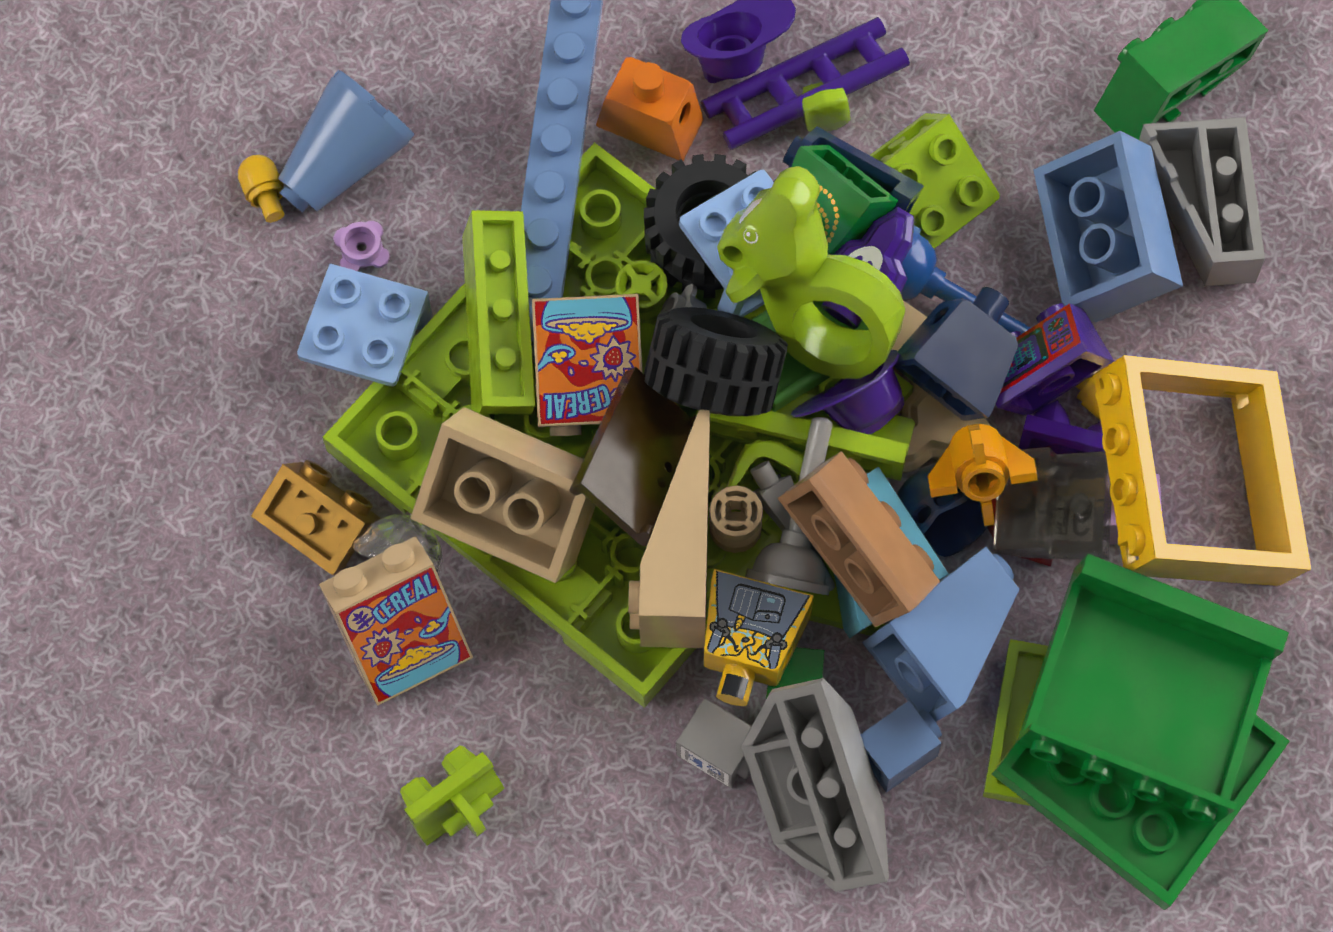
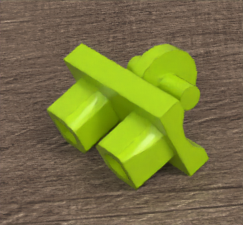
(456, 799)

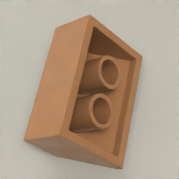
(860, 539)

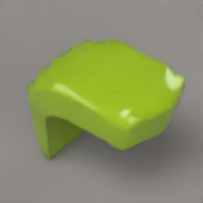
(826, 108)
(780, 455)

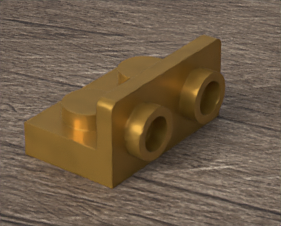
(315, 514)

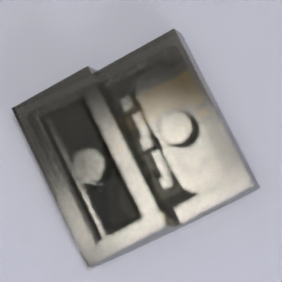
(1059, 513)

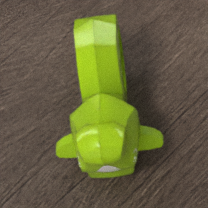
(784, 252)

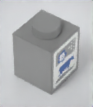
(714, 743)

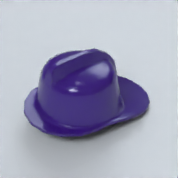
(735, 38)
(860, 403)

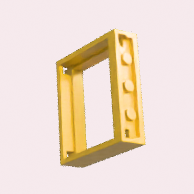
(1265, 460)

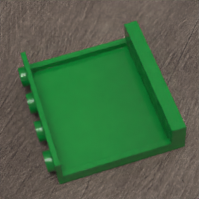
(1150, 688)

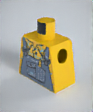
(751, 632)

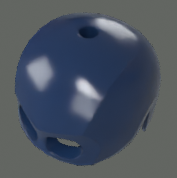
(946, 521)

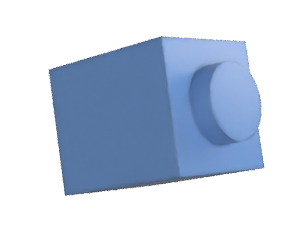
(901, 744)

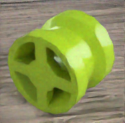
(640, 278)

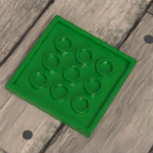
(1138, 839)

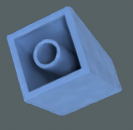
(946, 638)

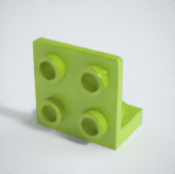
(952, 176)

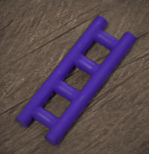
(817, 59)

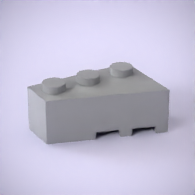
(1210, 195)

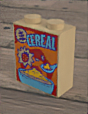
(581, 356)
(396, 620)

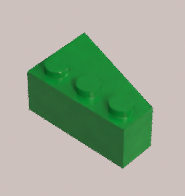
(1178, 63)

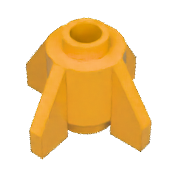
(980, 466)

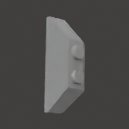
(818, 785)

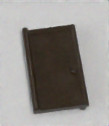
(628, 456)

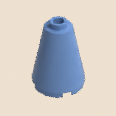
(340, 144)

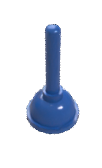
(931, 281)

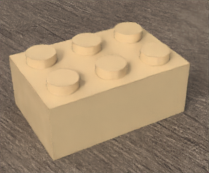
(504, 495)

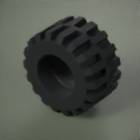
(671, 199)
(715, 361)

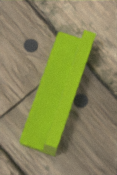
(498, 313)
(881, 449)

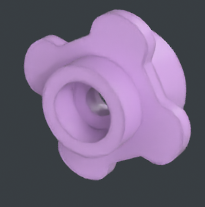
(359, 233)

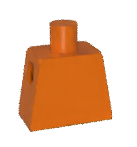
(647, 108)

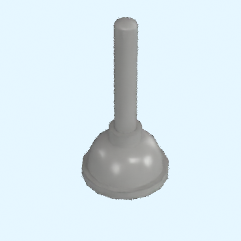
(792, 560)

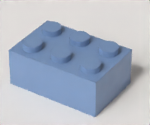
(1108, 226)

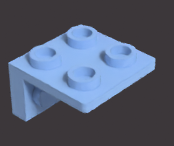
(705, 227)
(363, 325)

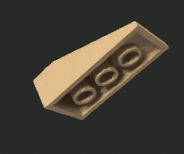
(673, 571)

